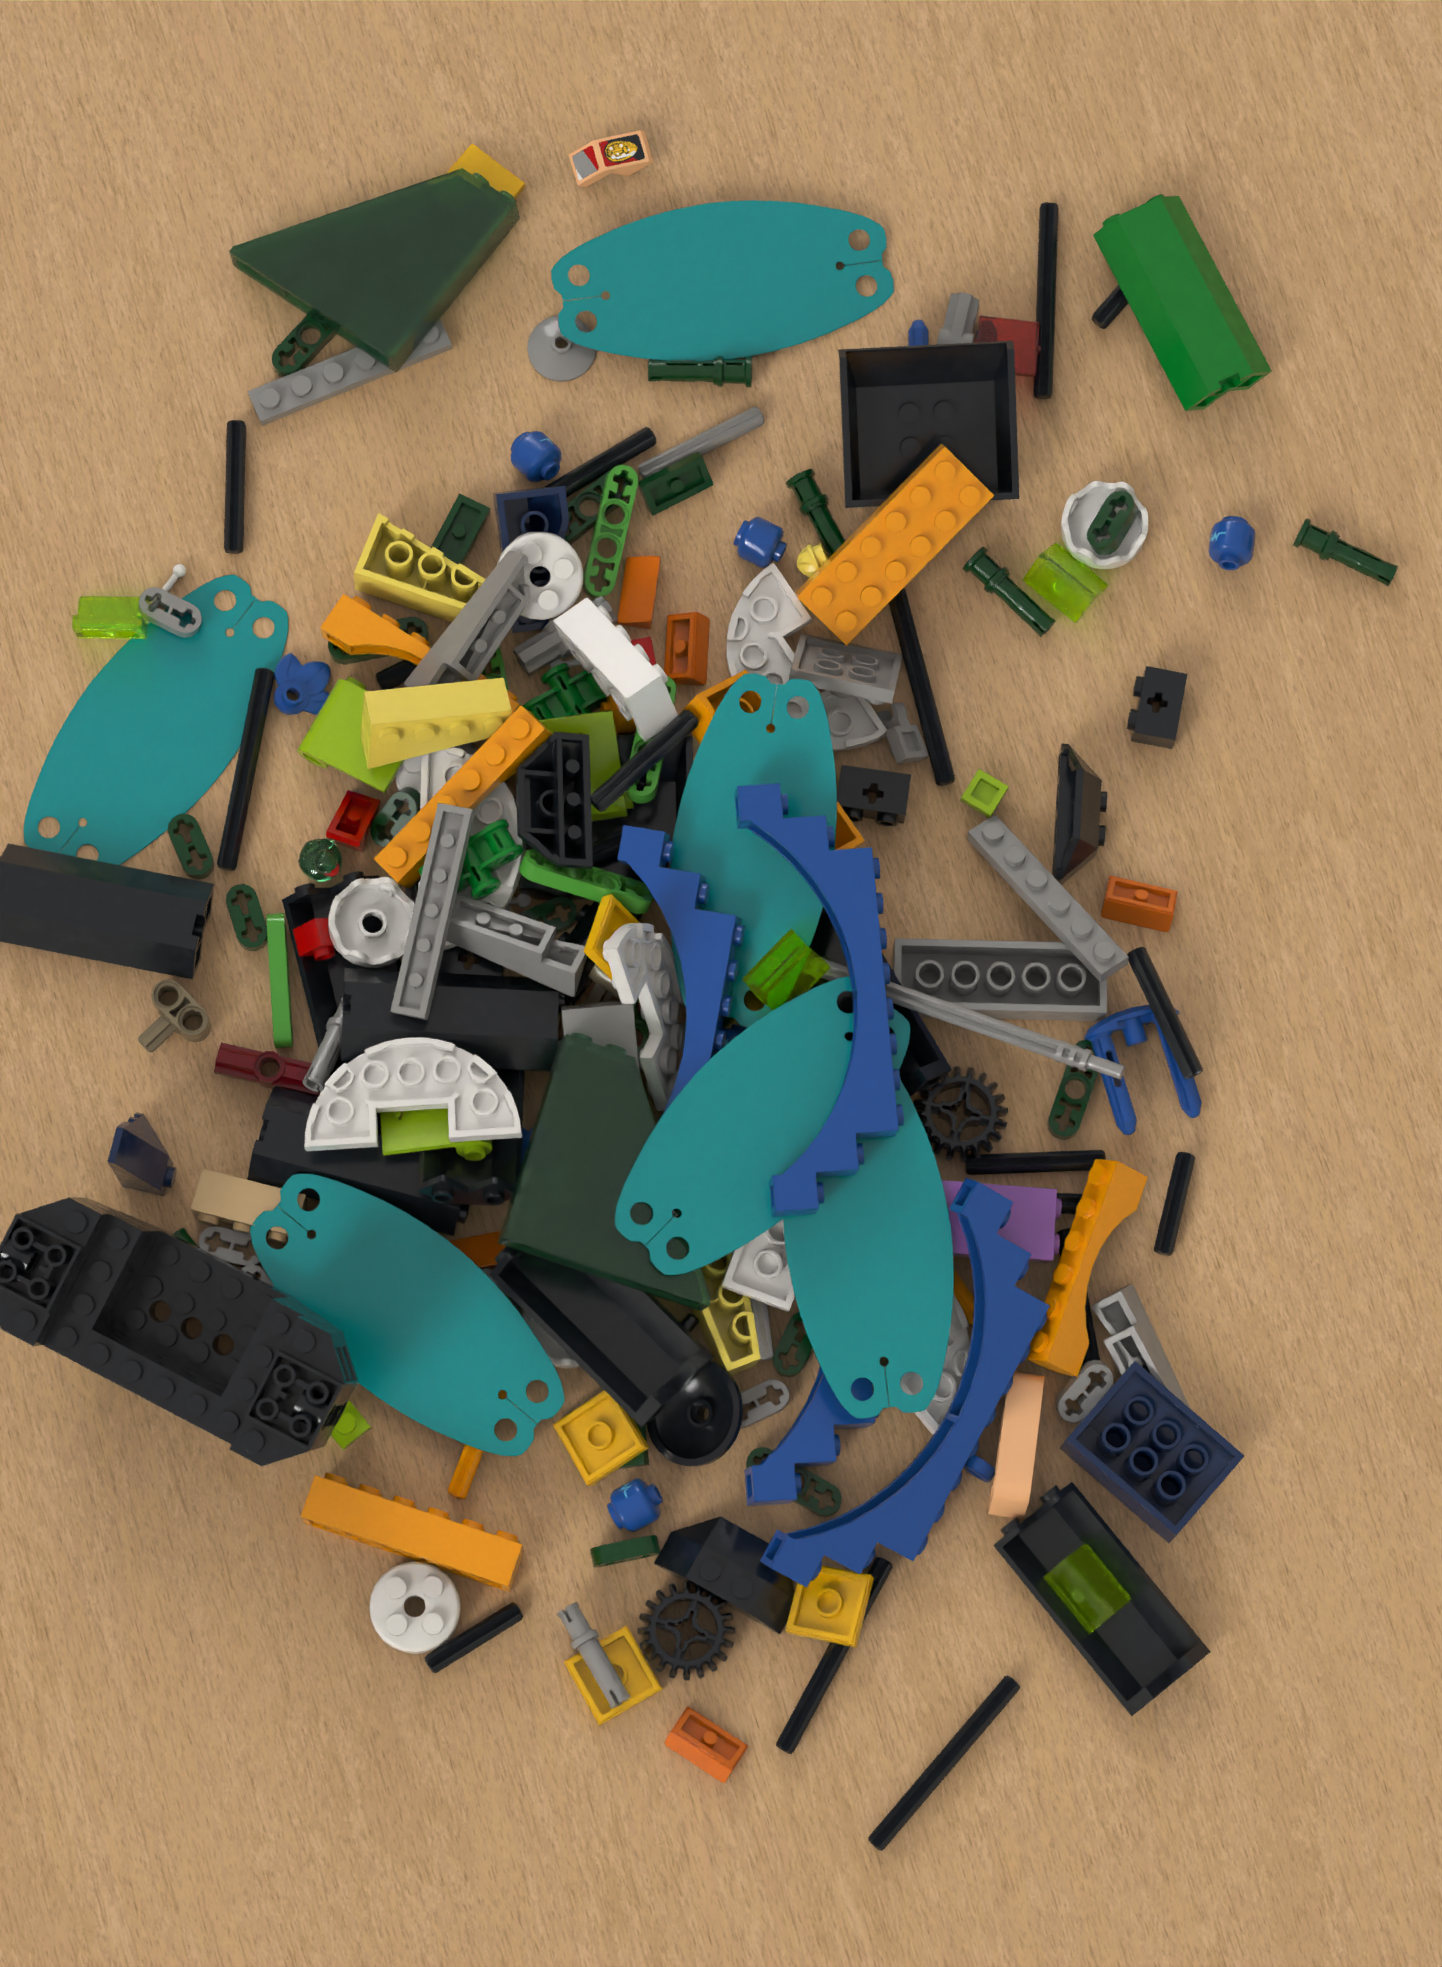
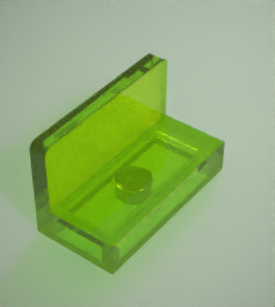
(1064, 582)
(109, 618)
(785, 971)
(1087, 1588)

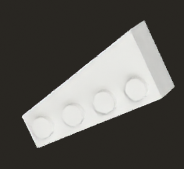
(618, 666)

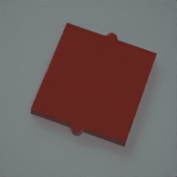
(1024, 338)

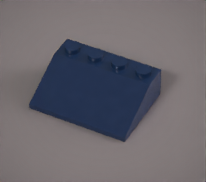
(1151, 1452)

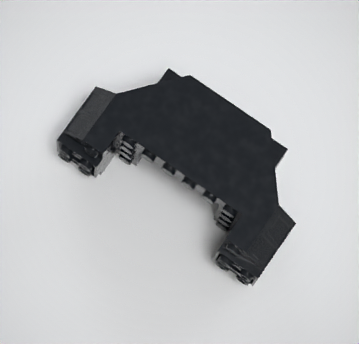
(90, 1289)

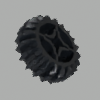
(975, 1118)
(677, 1662)

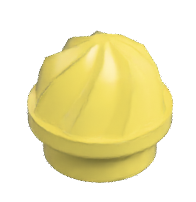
(811, 559)

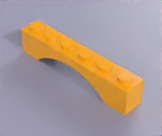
(361, 631)
(466, 788)
(1107, 1199)

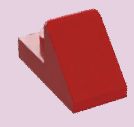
(353, 820)

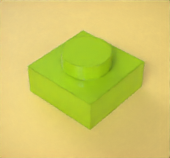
(984, 793)
(349, 1427)

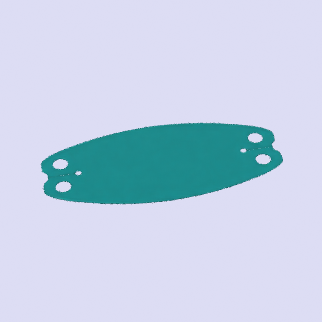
(722, 280)
(154, 728)
(740, 867)
(738, 1126)
(878, 1271)
(413, 1312)

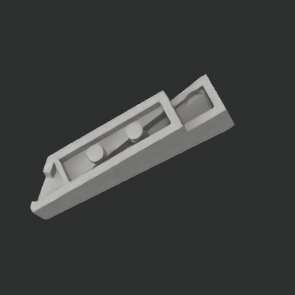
(478, 628)
(517, 944)
(1135, 1337)

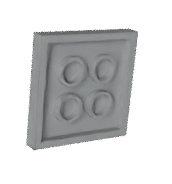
(847, 669)

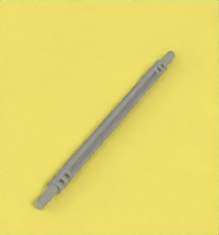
(992, 1027)

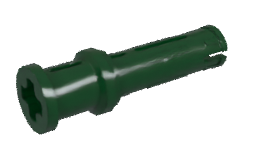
(719, 371)
(814, 506)
(1330, 546)
(998, 582)

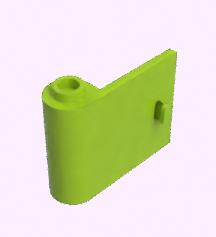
(337, 741)
(603, 753)
(425, 1131)

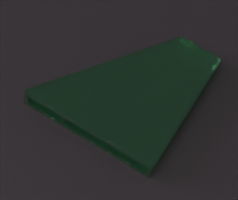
(385, 264)
(575, 1170)

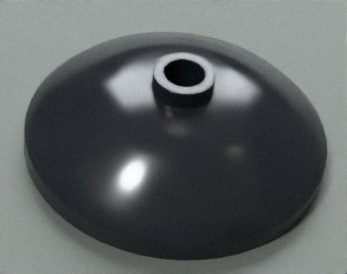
(682, 1430)

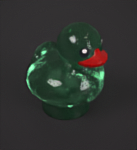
(320, 859)

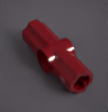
(246, 1065)

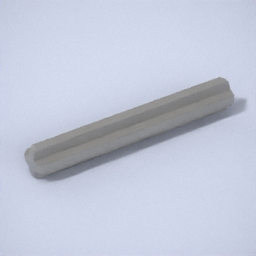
(705, 441)

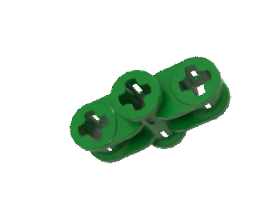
(580, 694)
(485, 856)

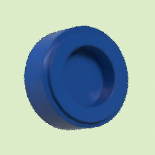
(980, 1469)

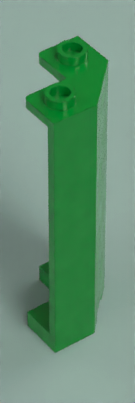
(1181, 301)

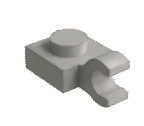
(903, 738)

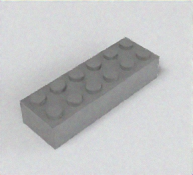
(1002, 978)

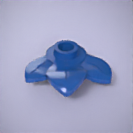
(304, 681)

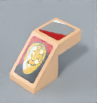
(614, 154)

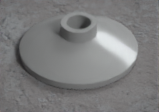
(554, 362)

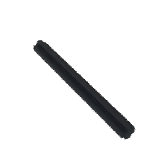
(1046, 298)
(921, 689)
(245, 769)
(826, 1671)
(944, 1763)

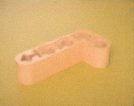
(1017, 1447)

